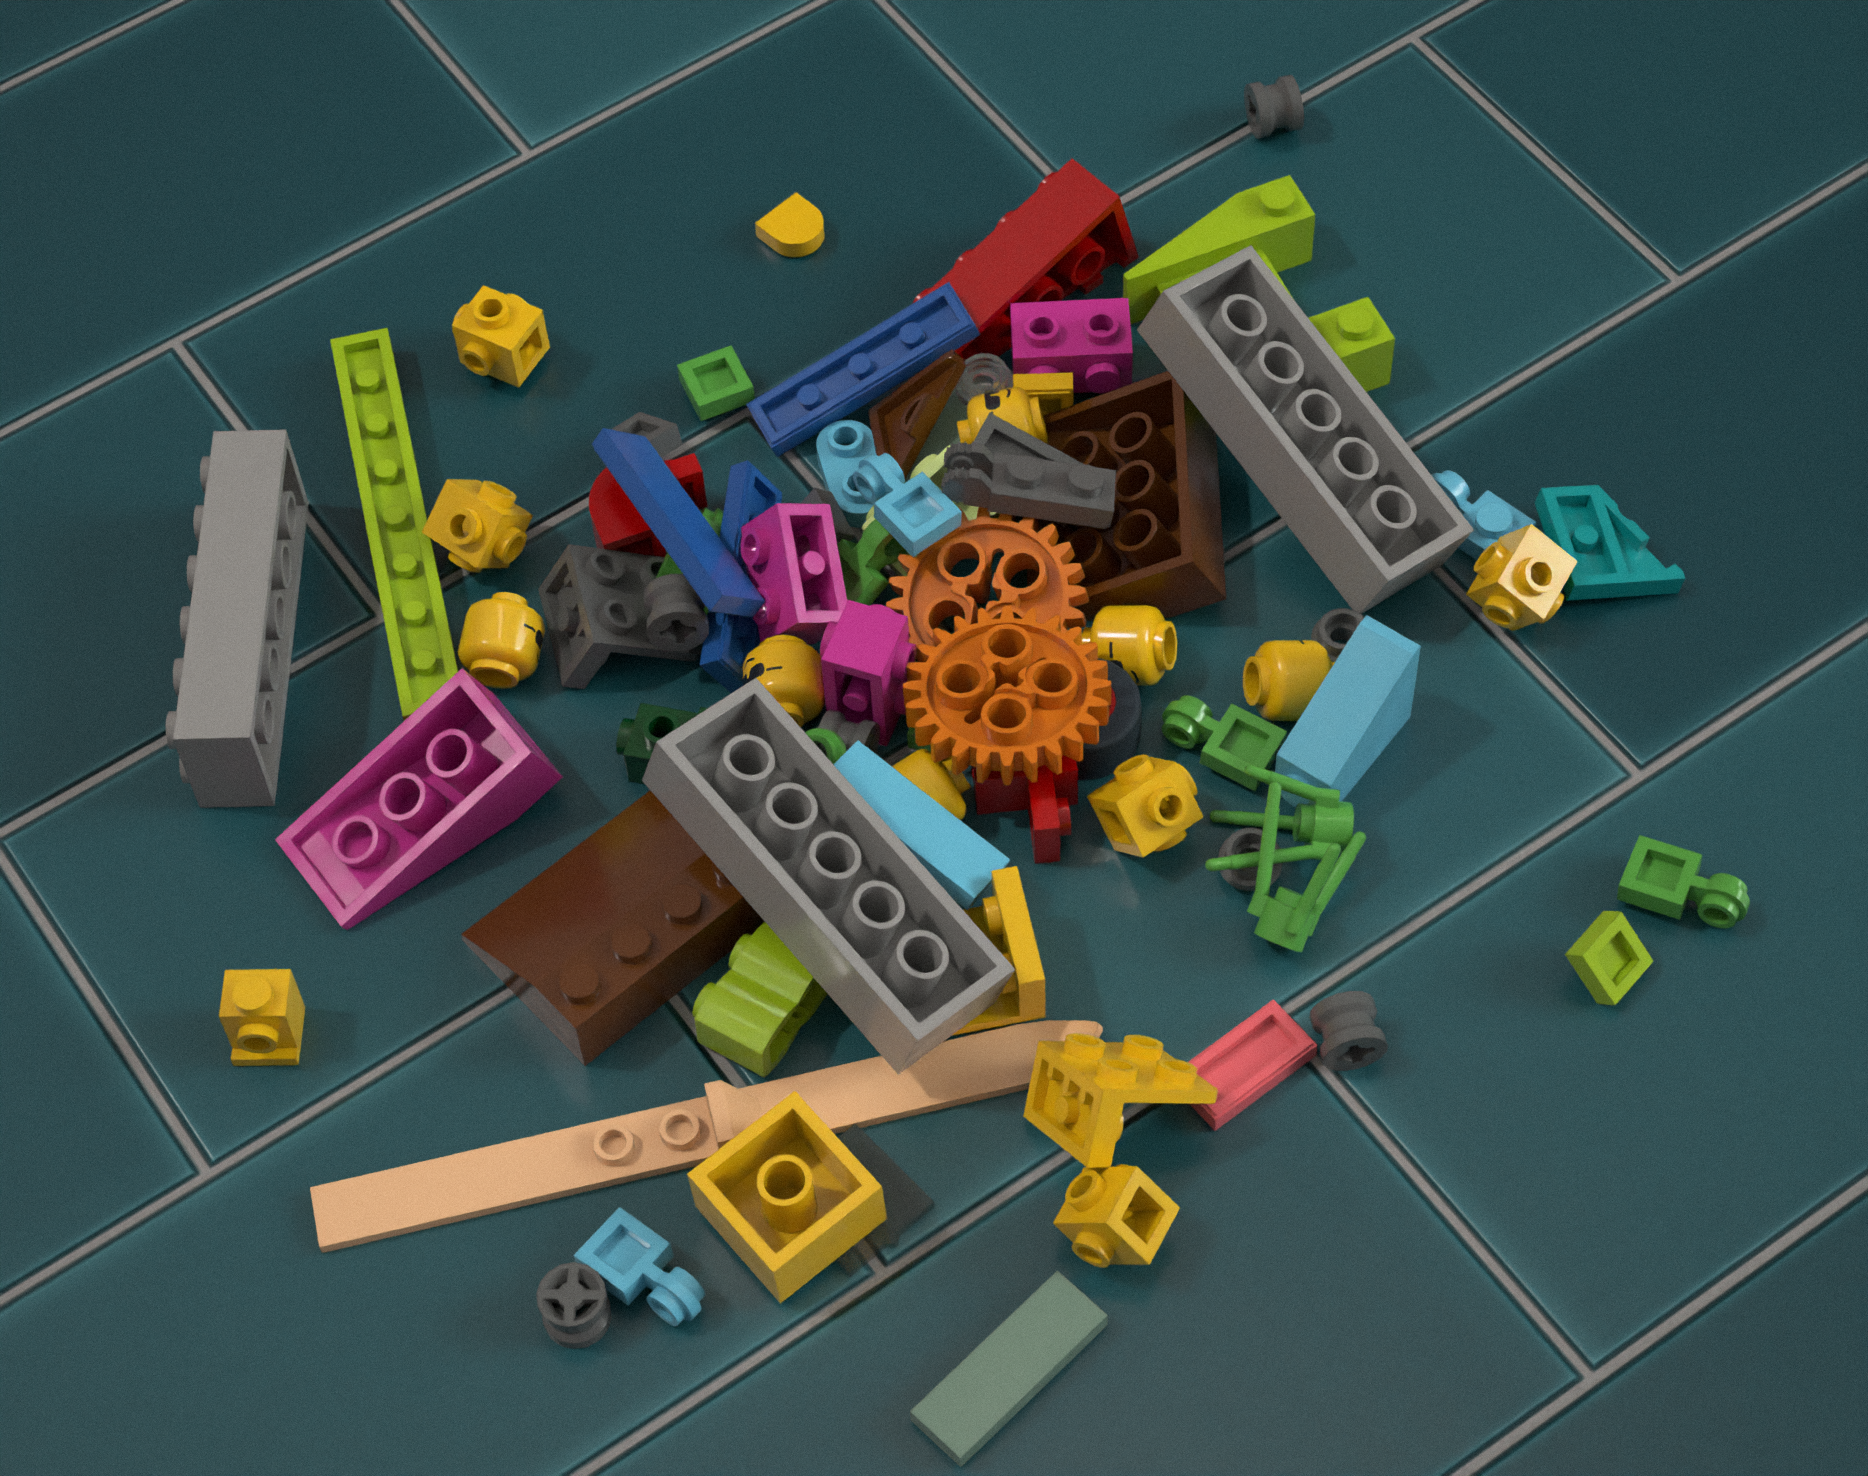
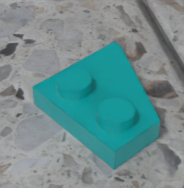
(1605, 545)

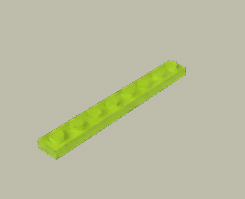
(394, 517)

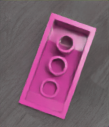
(418, 801)

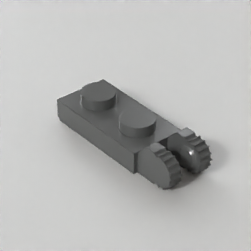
(1029, 486)

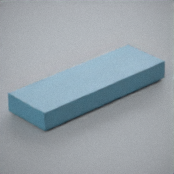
(937, 838)

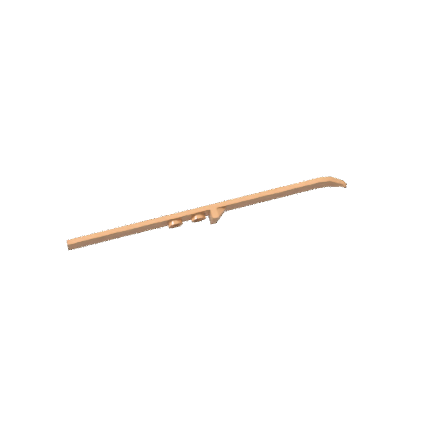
(671, 1136)

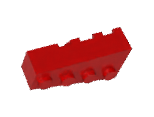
(1040, 254)

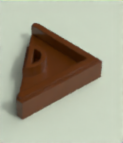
(910, 412)

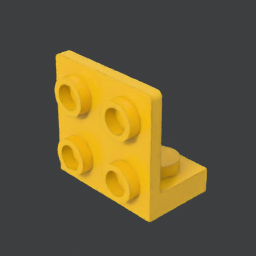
(1008, 926)
(1084, 1082)

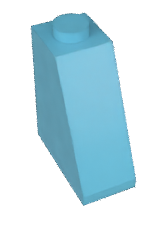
(1352, 712)

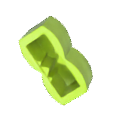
(757, 1003)

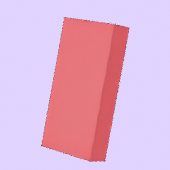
(1251, 1061)

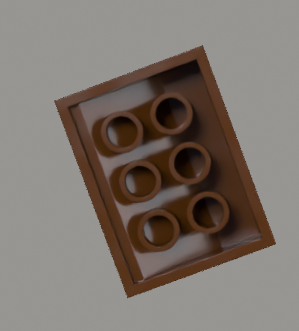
(1166, 504)
(613, 928)

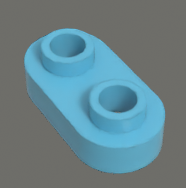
(840, 462)

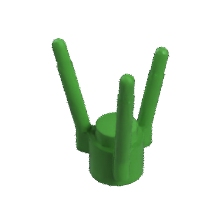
(1316, 824)
(1293, 915)

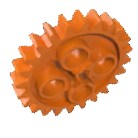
(935, 594)
(1007, 695)

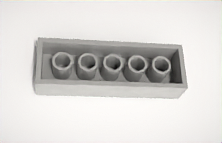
(1304, 429)
(239, 620)
(827, 874)

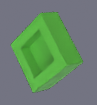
(716, 383)

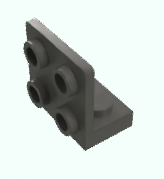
(598, 608)

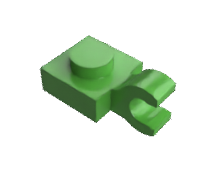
(864, 560)

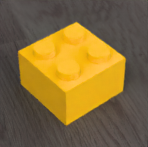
(787, 1196)

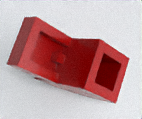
(617, 521)
(1045, 800)

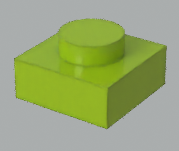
(1609, 957)

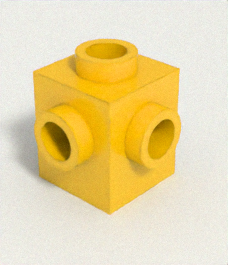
(500, 335)
(478, 524)
(1521, 578)
(1146, 805)
(1115, 1216)

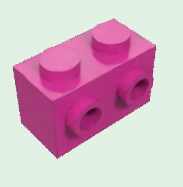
(1074, 337)
(795, 569)
(867, 665)

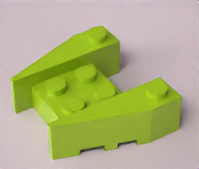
(1281, 231)

